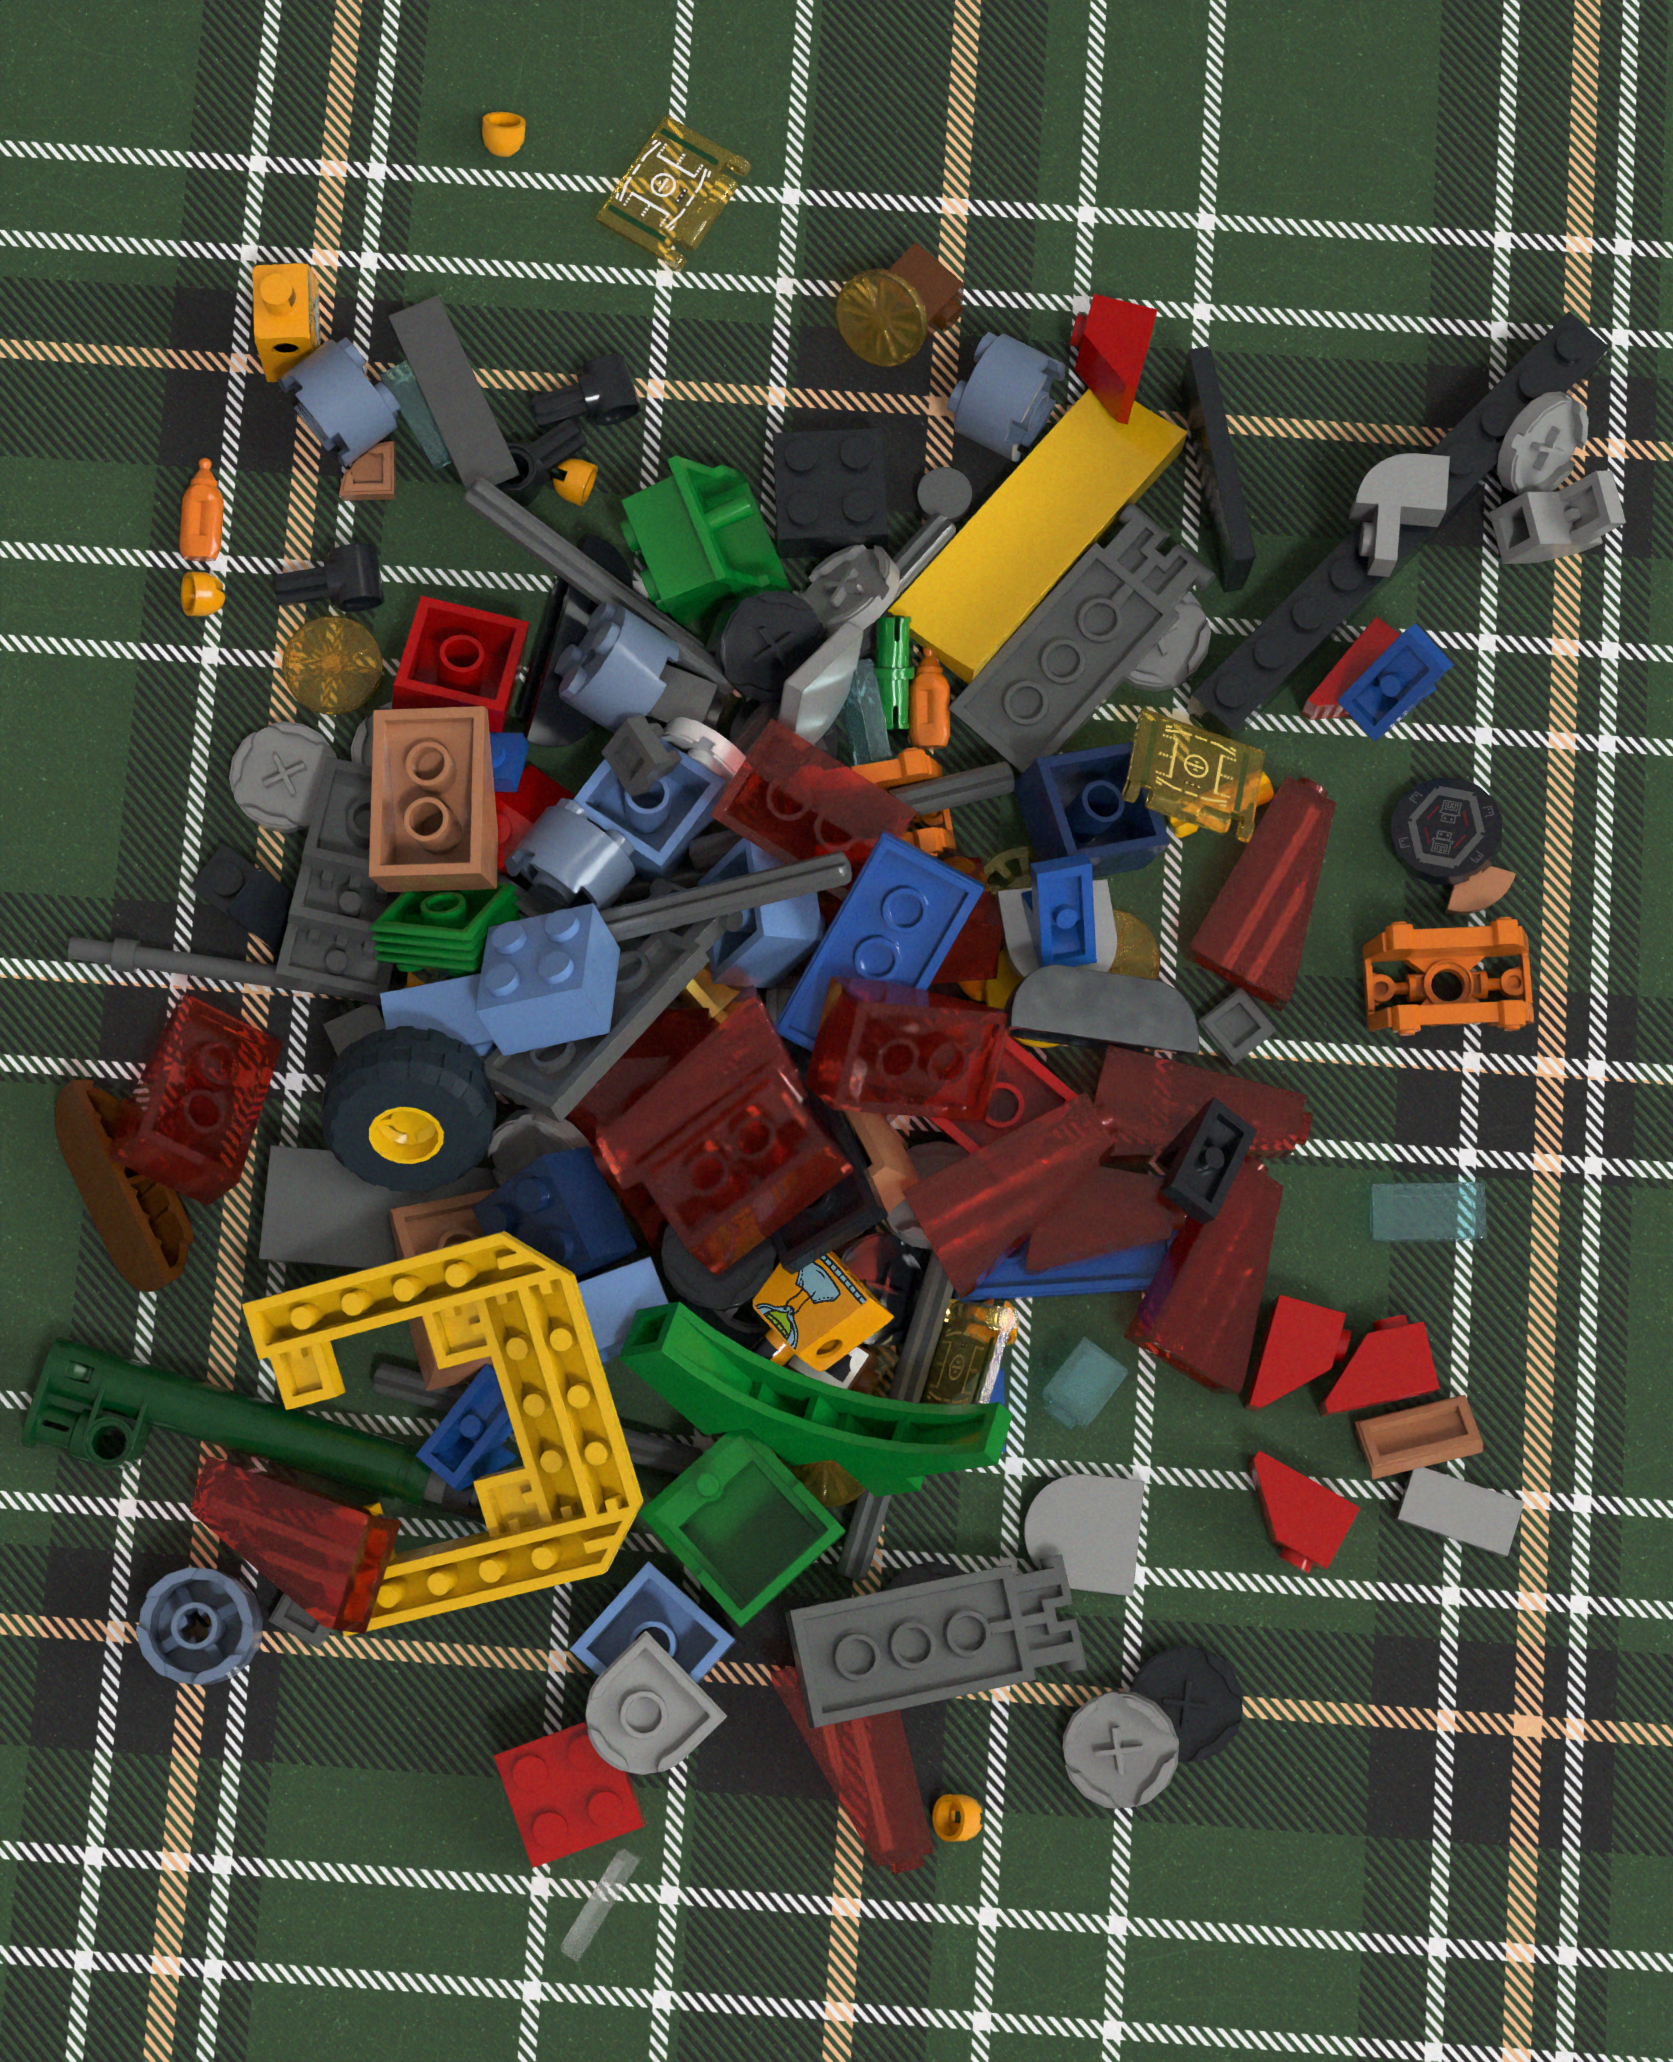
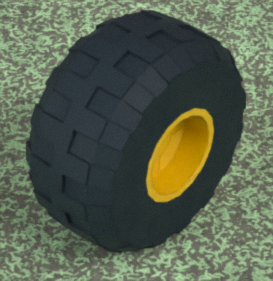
(408, 1109)

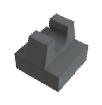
(639, 755)

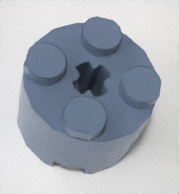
(1006, 395)
(340, 400)
(615, 667)
(572, 859)
(169, 1617)

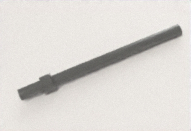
(128, 955)

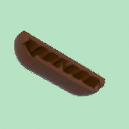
(133, 1213)

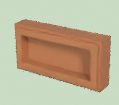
(1418, 1437)

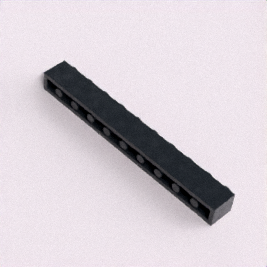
(1340, 583)

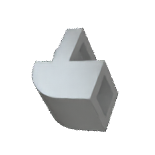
(1397, 492)
(1558, 523)

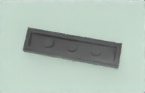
(453, 393)

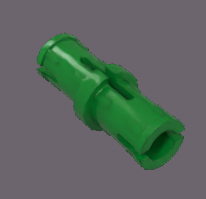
(893, 668)

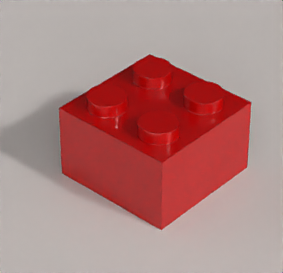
(461, 660)
(1020, 1095)
(566, 1795)

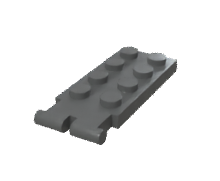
(1080, 643)
(648, 979)
(932, 1641)

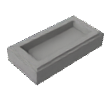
(1460, 1510)

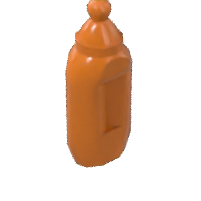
(201, 517)
(929, 705)

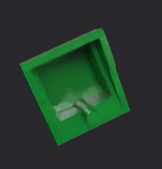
(700, 540)
(742, 1523)

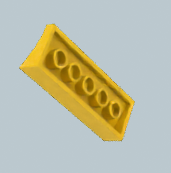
(1035, 531)

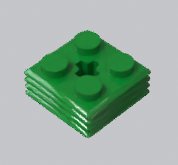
(442, 928)

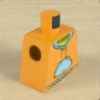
(285, 312)
(816, 1313)

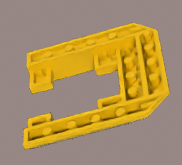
(481, 1299)

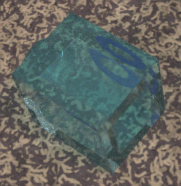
(1083, 1385)

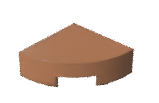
(372, 475)
(1479, 892)

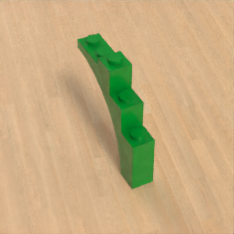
(802, 1419)

